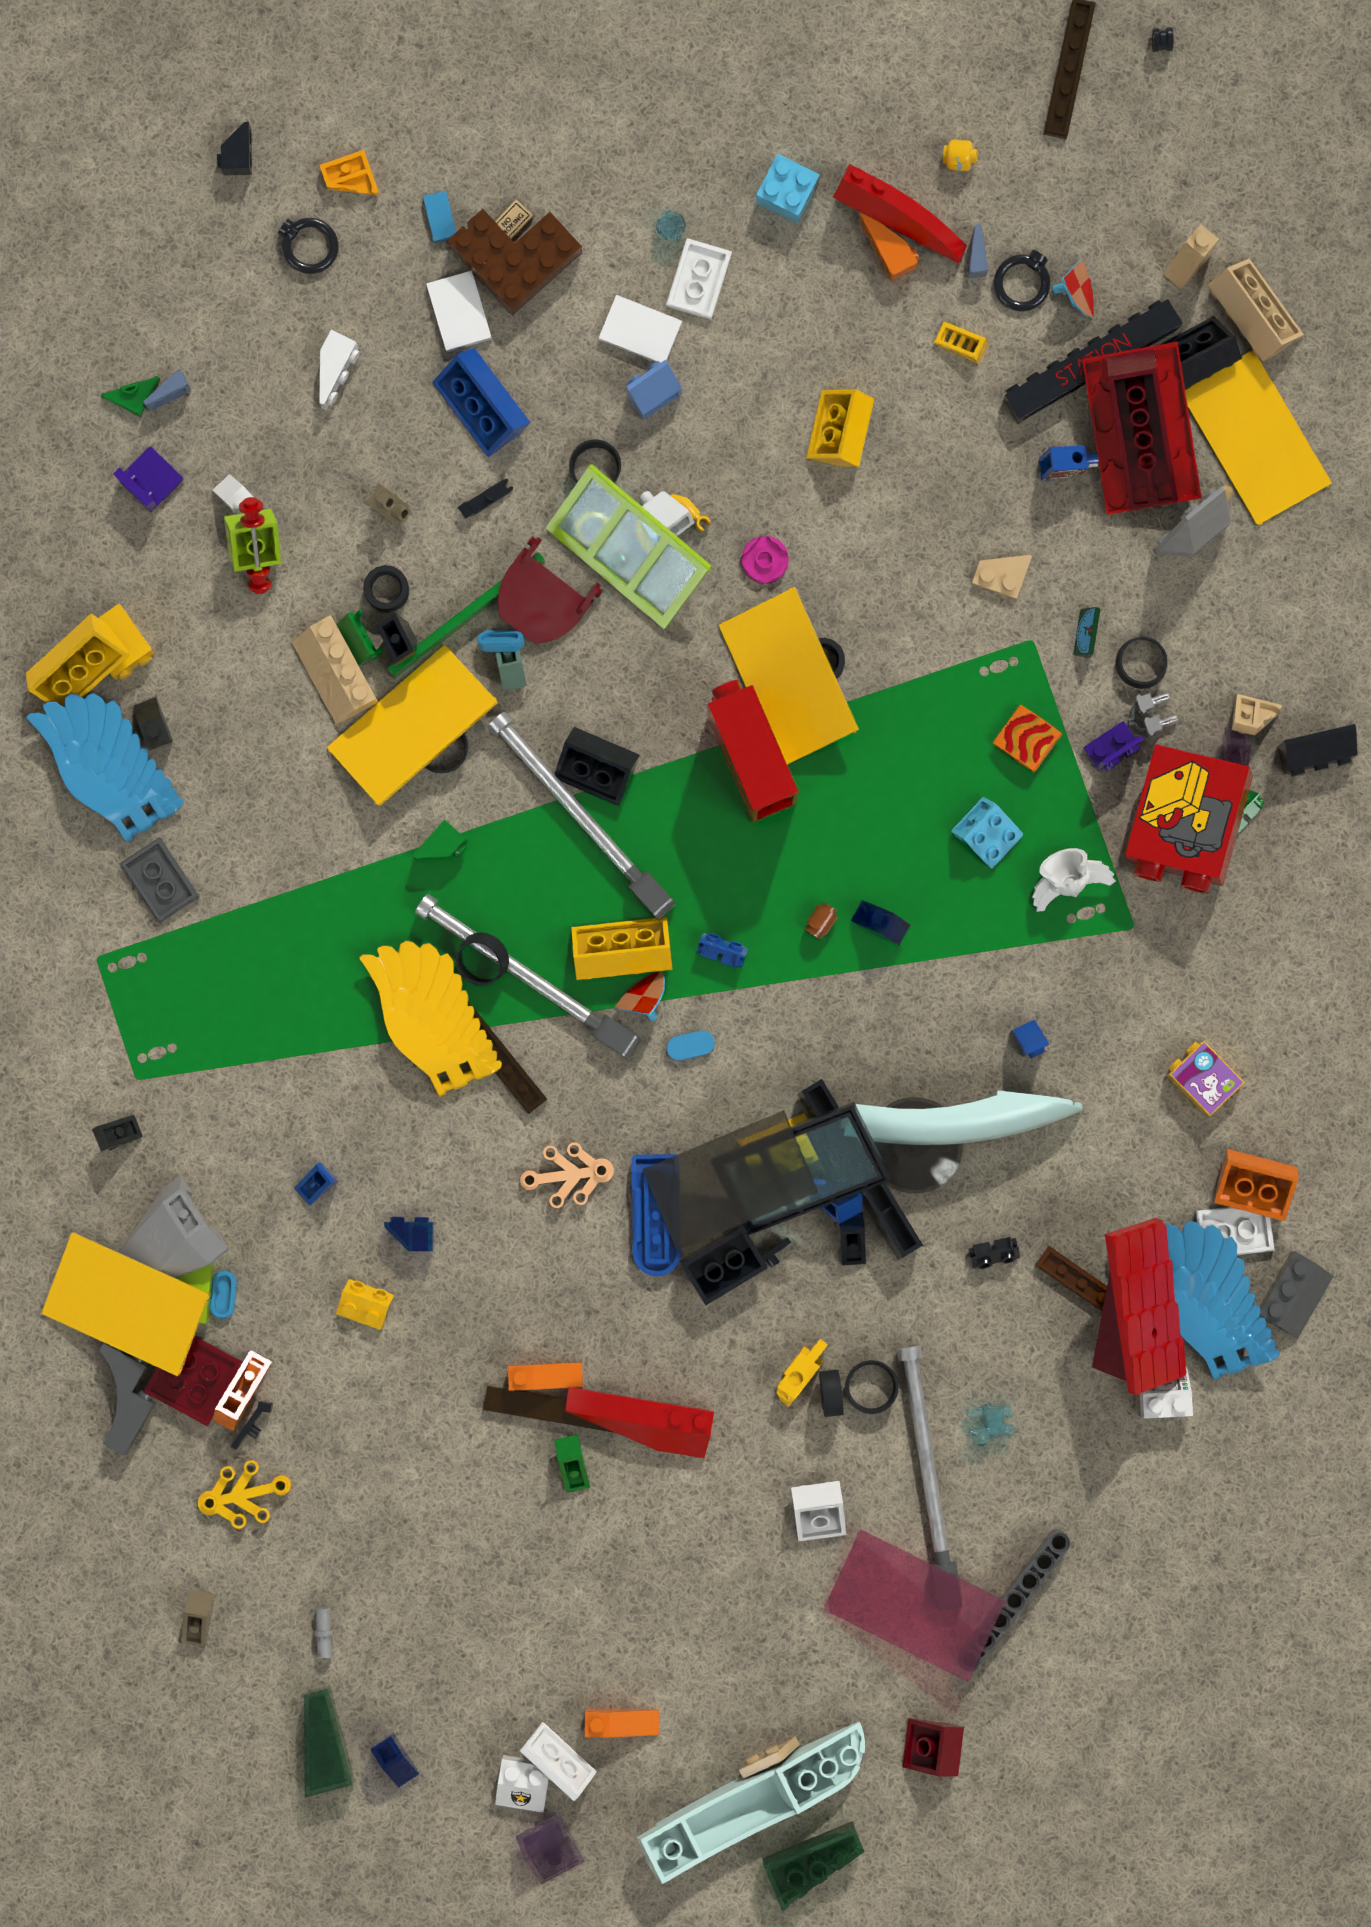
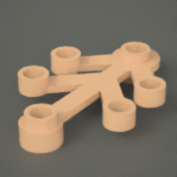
(571, 1174)

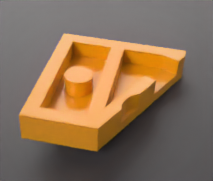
(350, 174)

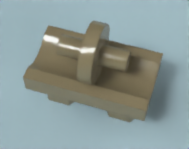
(389, 505)

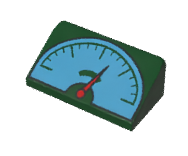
(1086, 632)

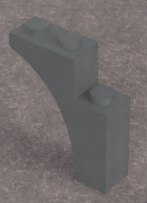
(132, 1407)

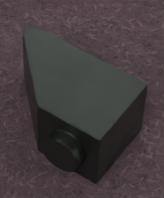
(152, 724)

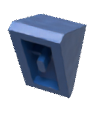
(315, 1183)

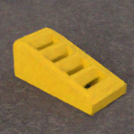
(974, 338)

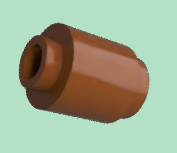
(821, 920)

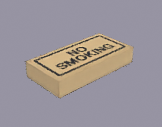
(514, 219)

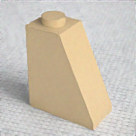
(1191, 256)

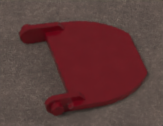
(538, 600)

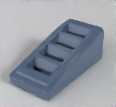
(978, 262)
(168, 391)

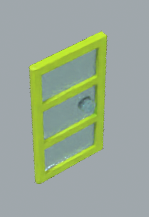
(628, 546)

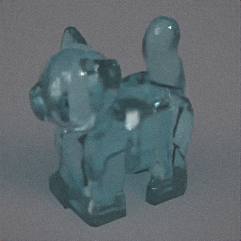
(993, 1422)

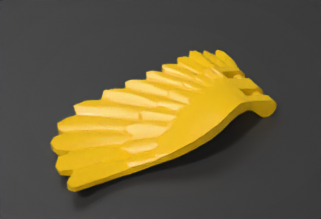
(430, 1014)

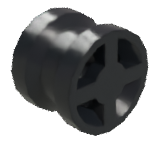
(1162, 39)

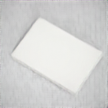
(699, 279)
(459, 311)
(640, 330)
(1248, 1229)
(558, 1761)

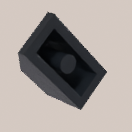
(237, 152)
(398, 638)
(853, 1241)

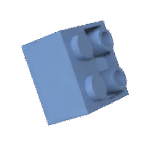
(653, 389)

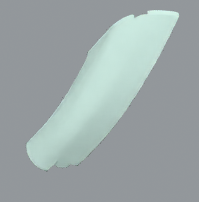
(981, 1120)
(753, 1803)

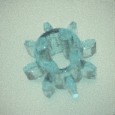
(670, 225)

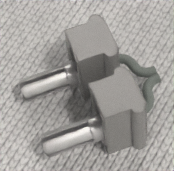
(1147, 703)

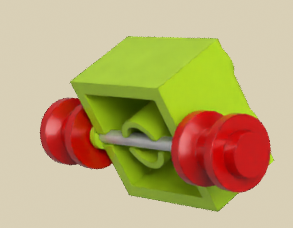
(253, 543)

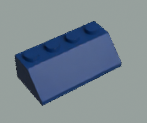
(480, 401)

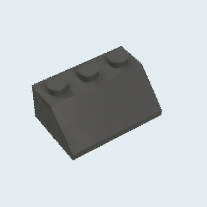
(1294, 1294)

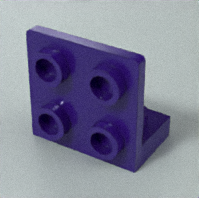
(149, 478)
(1112, 745)

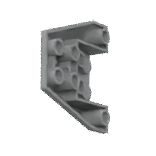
(1198, 524)
(174, 1234)

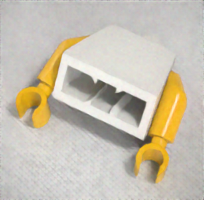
(673, 511)

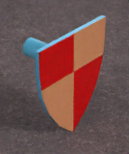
(1078, 288)
(644, 996)

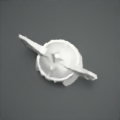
(1067, 875)

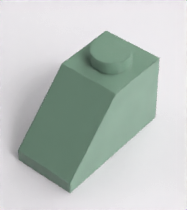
(511, 670)

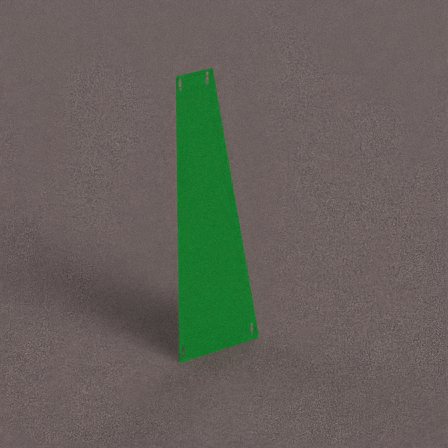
(864, 828)

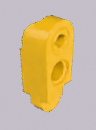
(800, 1372)

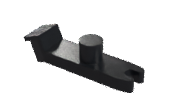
(485, 499)
(770, 1255)
(250, 1428)

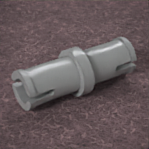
(323, 1632)

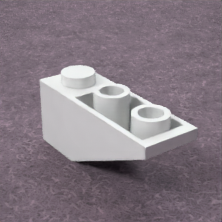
(334, 361)

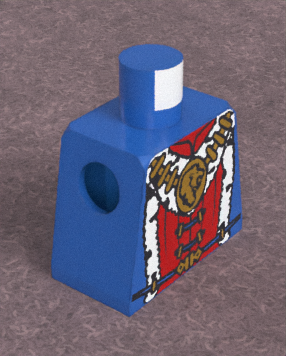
(1066, 462)

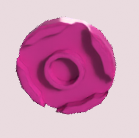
(765, 559)

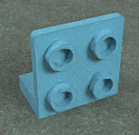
(988, 831)

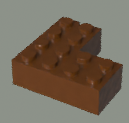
(515, 269)

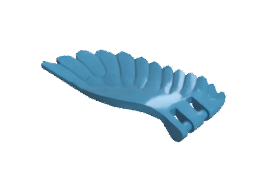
(105, 762)
(1215, 1300)

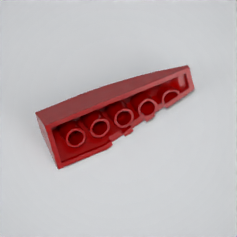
(897, 211)
(645, 1421)

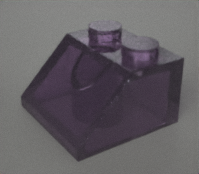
(549, 1848)

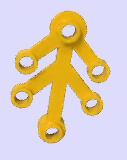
(240, 1495)

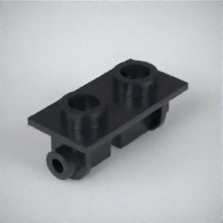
(1005, 1251)

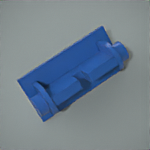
(731, 951)

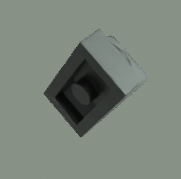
(117, 1133)

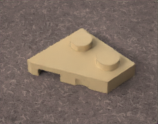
(1002, 575)
(1253, 714)
(770, 1757)

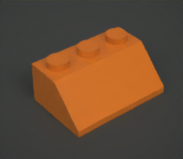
(1256, 1184)

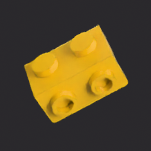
(364, 1304)

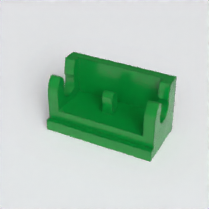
(357, 638)

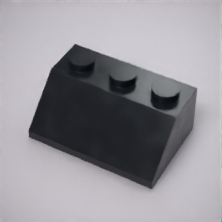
(1205, 350)
(1318, 750)
(596, 766)
(723, 1264)

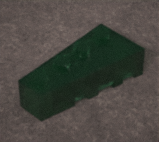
(324, 1745)
(811, 1862)

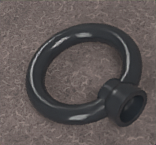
(290, 230)
(1036, 262)

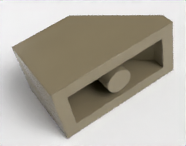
(197, 1617)

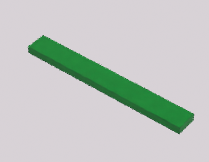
(452, 626)

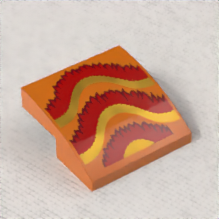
(1027, 738)

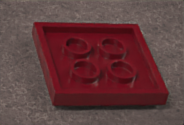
(200, 1384)

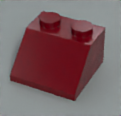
(933, 1747)

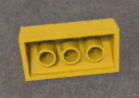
(77, 662)
(621, 948)

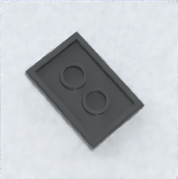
(159, 880)

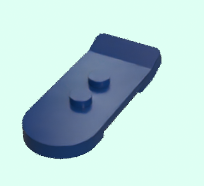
(652, 1242)

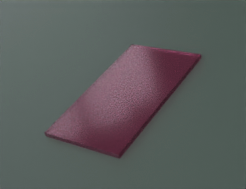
(914, 1605)

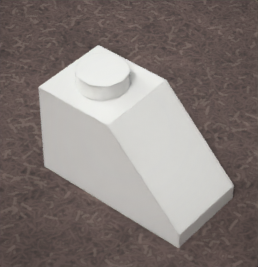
(231, 493)

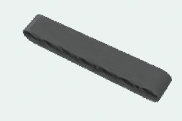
(1026, 1593)

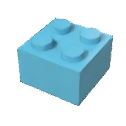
(787, 188)

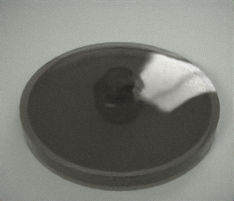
(919, 1167)

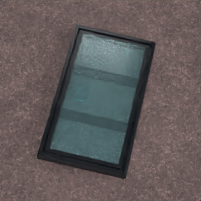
(839, 1160)

